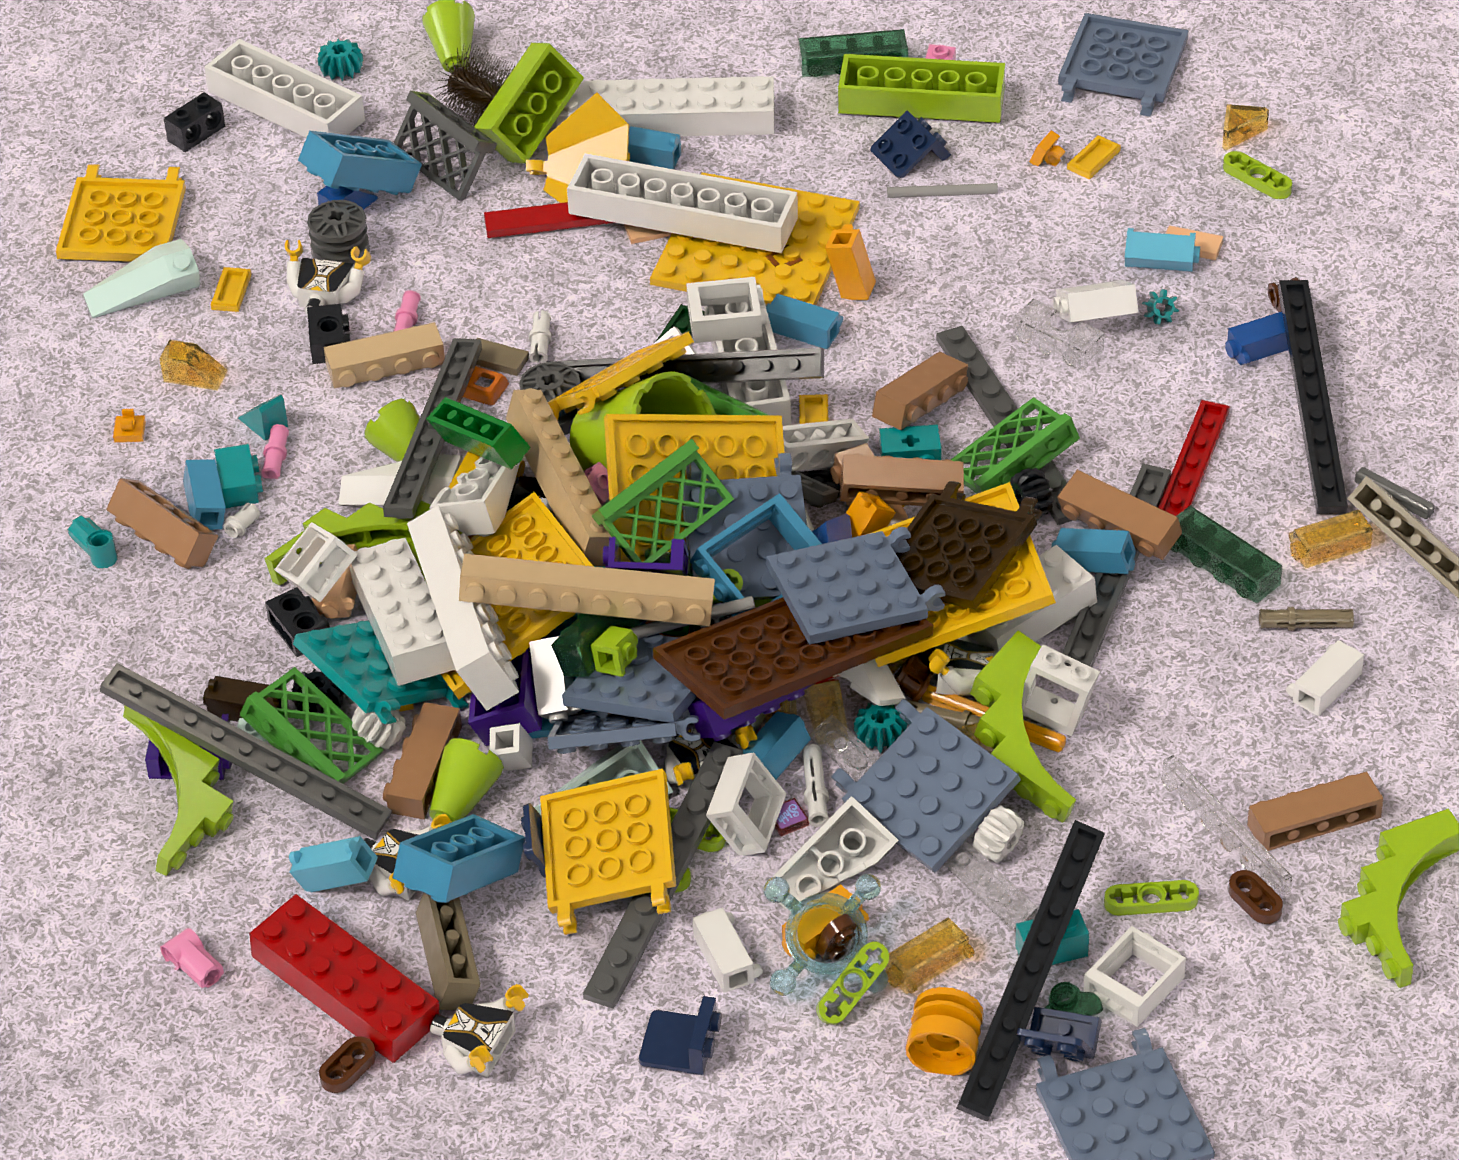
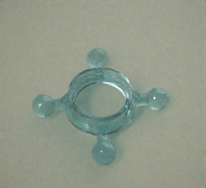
(778, 891)

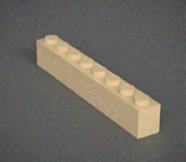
(558, 472)
(586, 589)

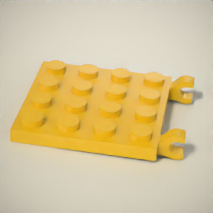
(119, 216)
(619, 375)
(608, 844)

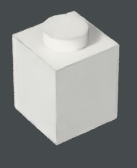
(512, 746)

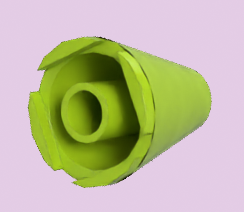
(448, 28)
(393, 428)
(463, 778)

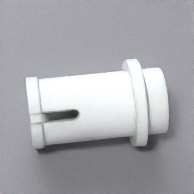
(237, 524)

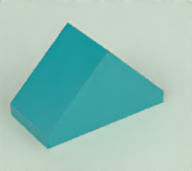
(265, 415)

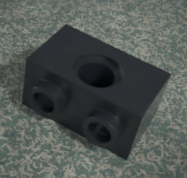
(326, 329)

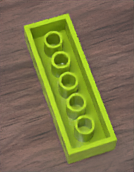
(922, 87)

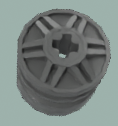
(336, 229)
(553, 380)

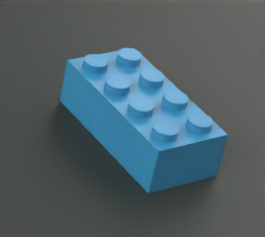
(359, 162)
(458, 858)

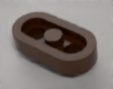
(1259, 897)
(836, 938)
(344, 1064)

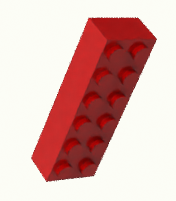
(343, 977)

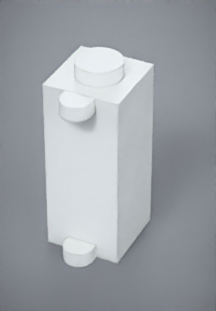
(1327, 678)
(549, 682)
(724, 950)

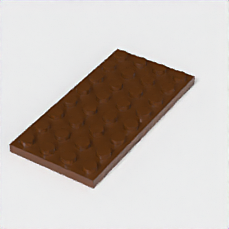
(768, 657)

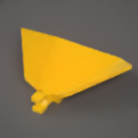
(590, 130)

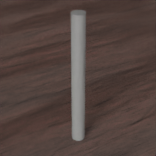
(942, 190)
(717, 611)

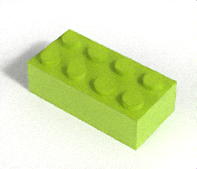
(529, 102)

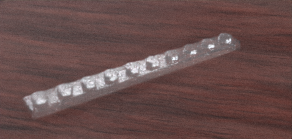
(966, 862)

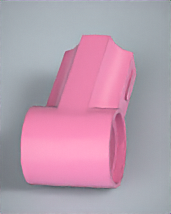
(189, 954)

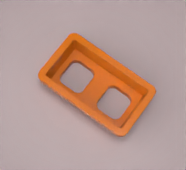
(486, 395)

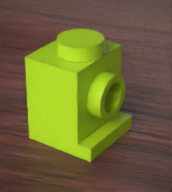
(621, 650)

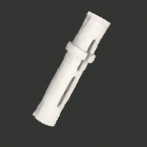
(815, 785)

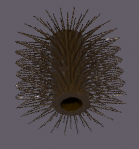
(471, 87)

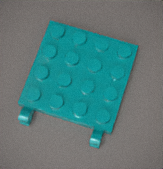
(358, 666)

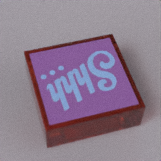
(791, 818)

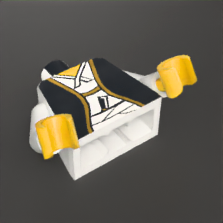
(324, 281)
(959, 665)
(686, 757)
(387, 852)
(479, 1032)

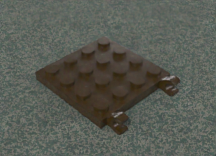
(964, 544)

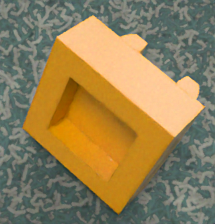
(1048, 151)
(129, 427)

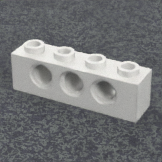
(818, 442)

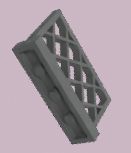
(456, 128)

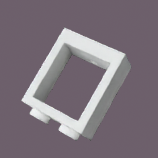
(1096, 301)
(729, 325)
(304, 568)
(1048, 707)
(752, 832)
(1122, 999)

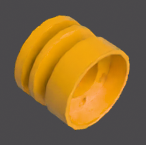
(944, 1031)

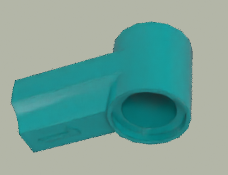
(94, 541)

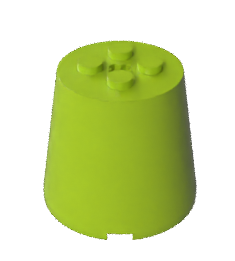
(655, 395)

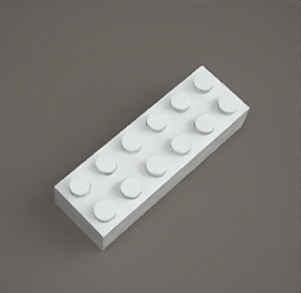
(283, 91)
(766, 396)
(401, 611)

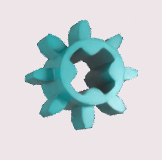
(1164, 300)

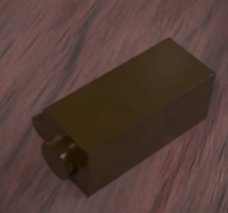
(229, 696)

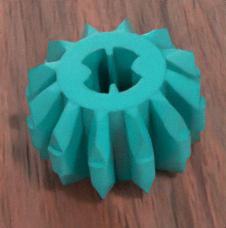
(340, 59)
(878, 726)

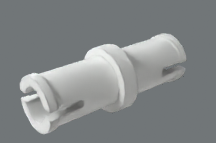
(540, 336)

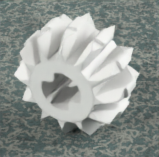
(375, 731)
(998, 834)

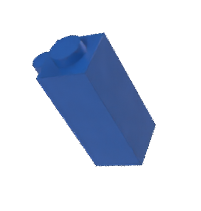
(1257, 339)

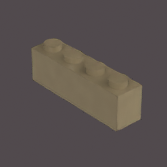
(448, 952)

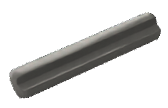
(1408, 499)

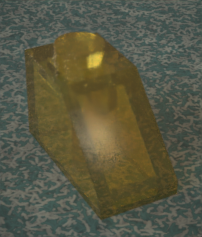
(190, 366)
(823, 700)

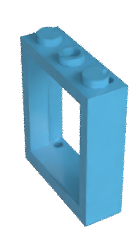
(779, 514)

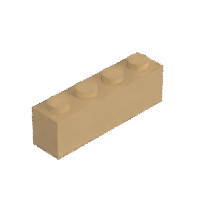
(384, 355)

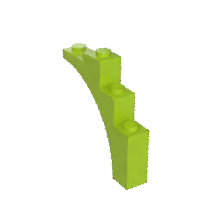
(363, 528)
(1003, 729)
(194, 775)
(1402, 857)

